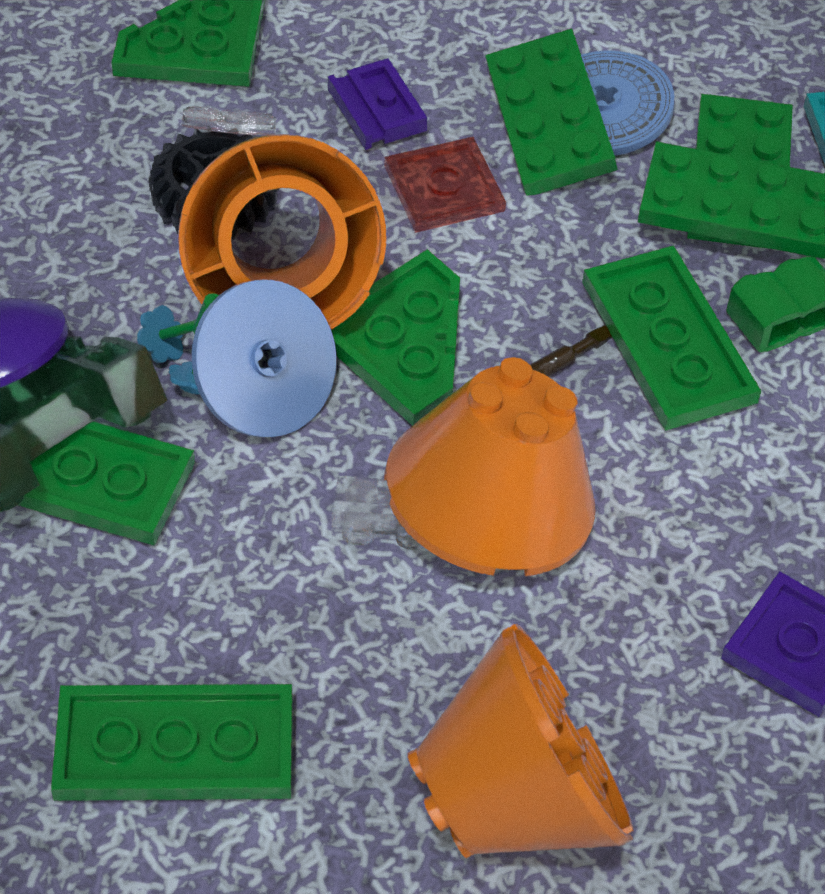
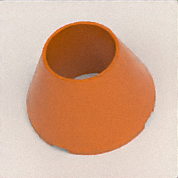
(349, 236)

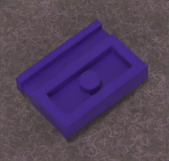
(377, 103)

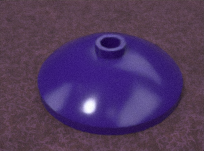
(28, 336)

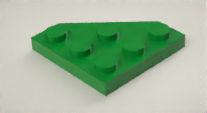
(193, 43)
(406, 336)

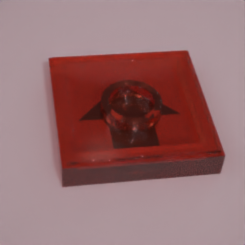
(444, 184)

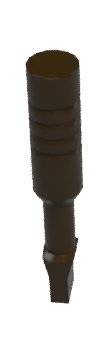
(566, 355)

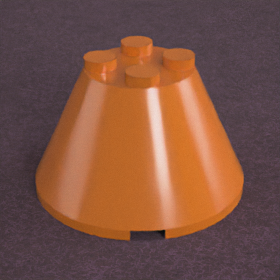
(496, 474)
(514, 766)

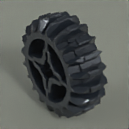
(185, 163)

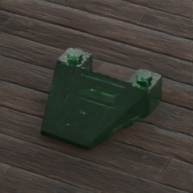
(64, 396)

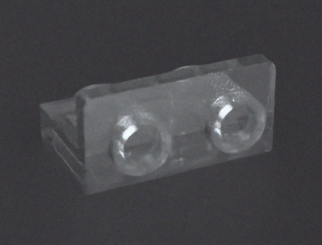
(364, 513)

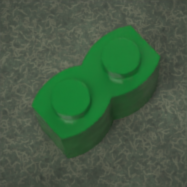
(780, 304)

